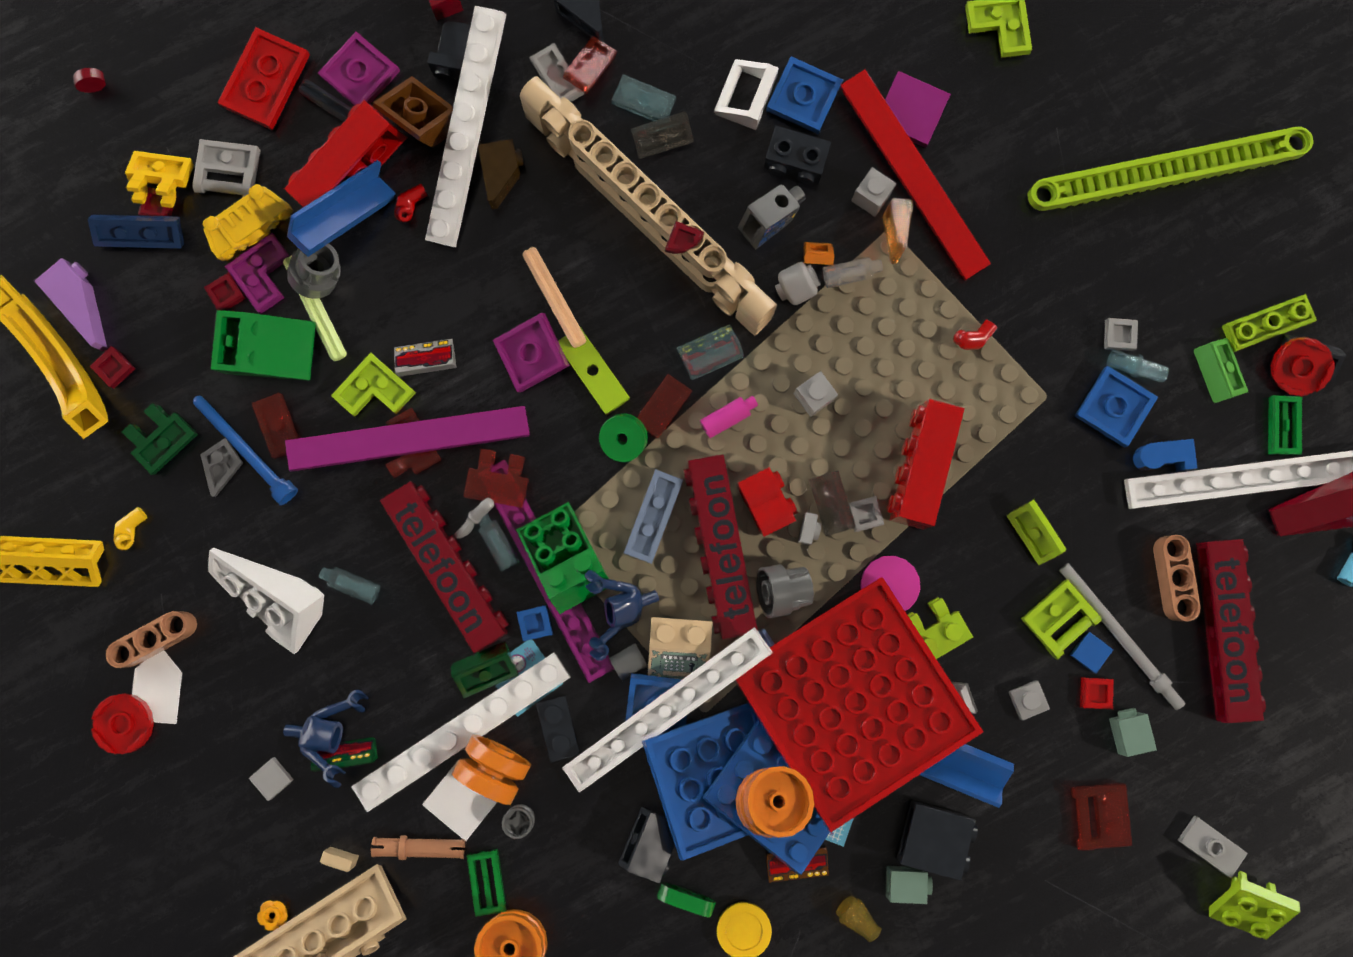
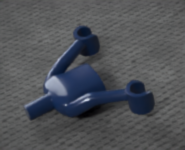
(620, 610)
(324, 735)

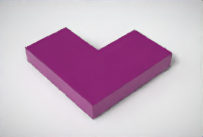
(252, 270)

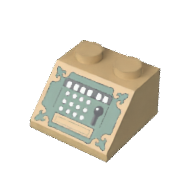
(678, 646)

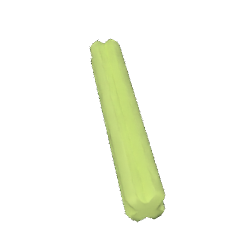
(323, 324)

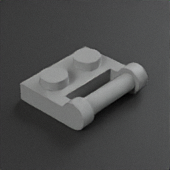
(225, 159)

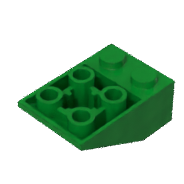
(262, 345)
(561, 556)

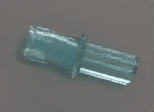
(1137, 366)

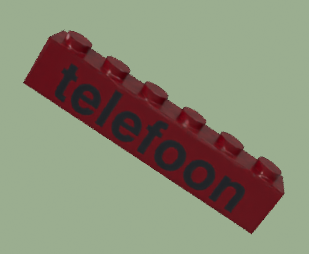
(721, 545)
(444, 567)
(1230, 631)

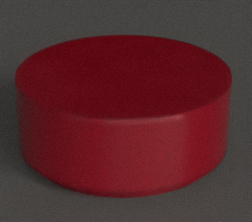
(89, 80)

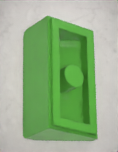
(1220, 370)

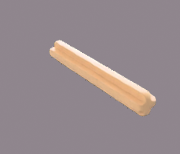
(554, 297)

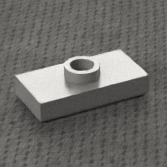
(551, 68)
(1212, 846)

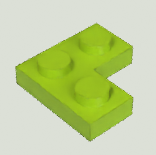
(1006, 17)
(371, 380)

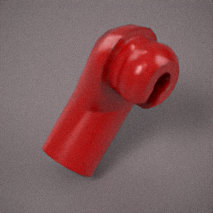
(406, 202)
(975, 339)

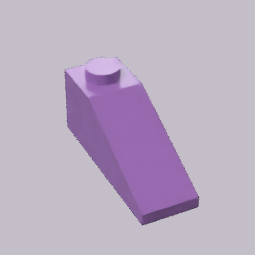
(75, 298)

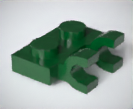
(163, 443)

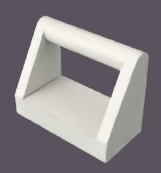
(750, 118)

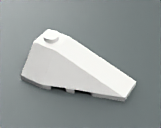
(279, 599)

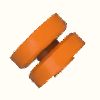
(491, 769)
(792, 804)
(512, 927)

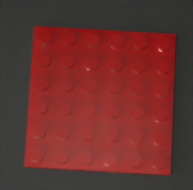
(857, 703)

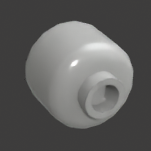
(797, 283)

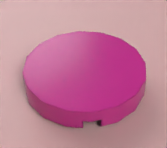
(898, 575)

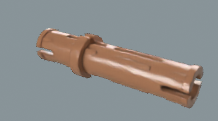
(405, 847)

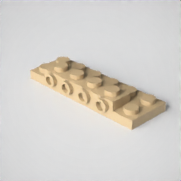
(340, 924)

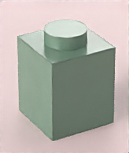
(1132, 733)
(907, 885)

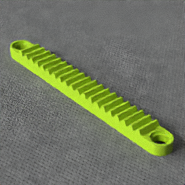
(1170, 168)

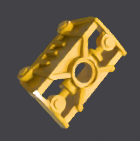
(245, 222)

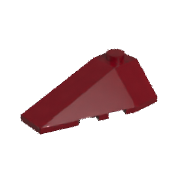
(1317, 510)

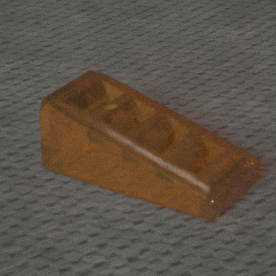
(896, 226)

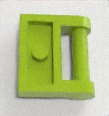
(1057, 610)

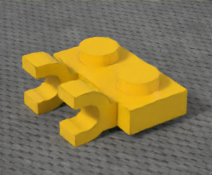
(158, 169)

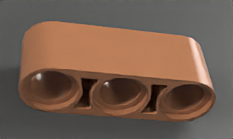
(1183, 564)
(137, 640)

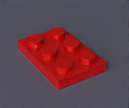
(263, 78)

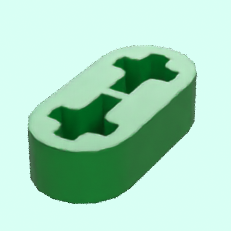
(686, 899)

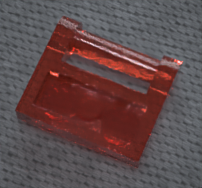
(1111, 816)

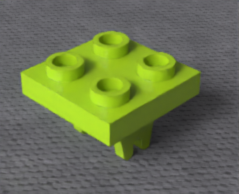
(1254, 907)

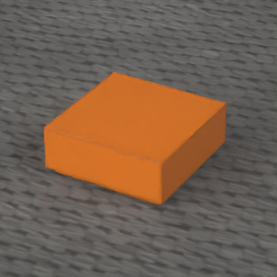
(818, 253)

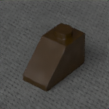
(500, 169)

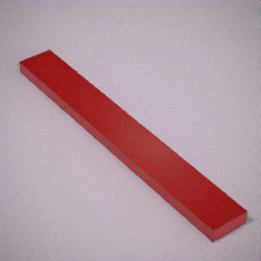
(915, 175)

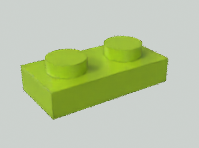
(1036, 532)

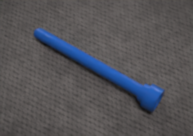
(281, 489)

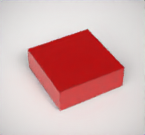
(1096, 693)

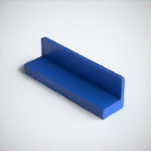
(339, 210)
(973, 774)

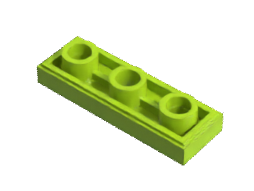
(1256, 327)
(603, 385)

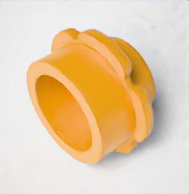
(275, 907)

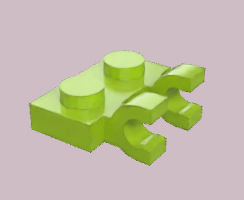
(946, 633)

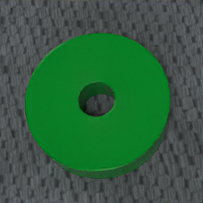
(611, 442)

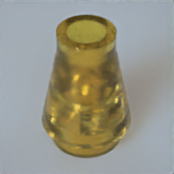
(857, 918)

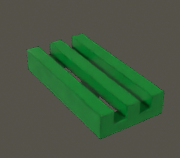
(1273, 425)
(483, 856)

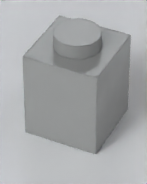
(873, 192)
(815, 394)

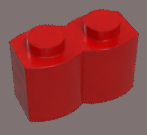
(766, 501)

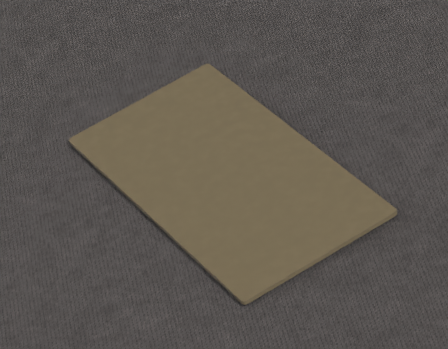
(885, 354)

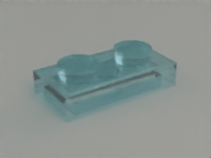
(643, 99)

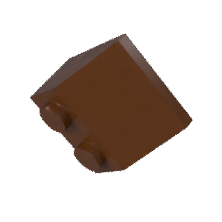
(417, 111)

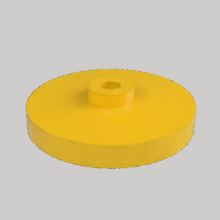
(744, 930)

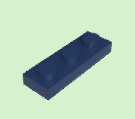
(136, 231)

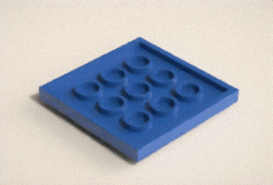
(756, 753)
(684, 769)

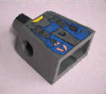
(770, 214)

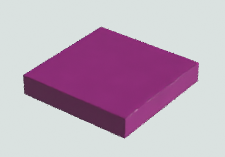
(358, 71)
(916, 106)
(531, 352)

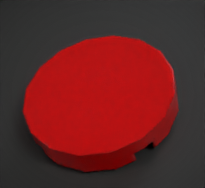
(1302, 366)
(122, 723)

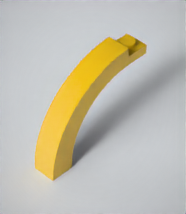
(71, 384)

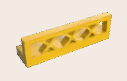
(50, 552)

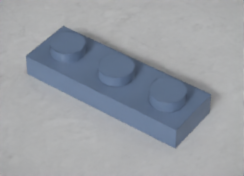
(653, 516)

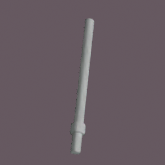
(1159, 681)

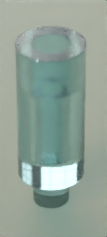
(497, 543)
(350, 584)

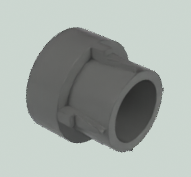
(311, 282)
(783, 590)

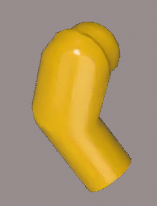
(125, 528)

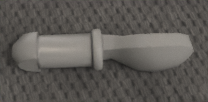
(475, 517)

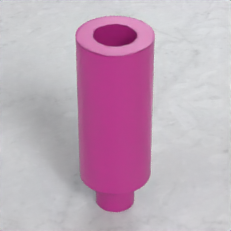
(728, 416)

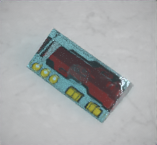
(710, 352)

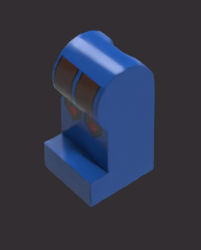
(1166, 453)

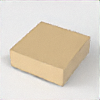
(339, 859)

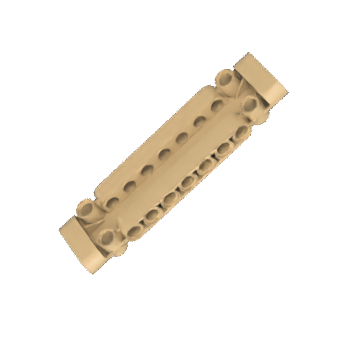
(579, 138)

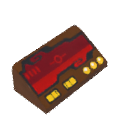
(779, 871)

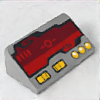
(424, 357)

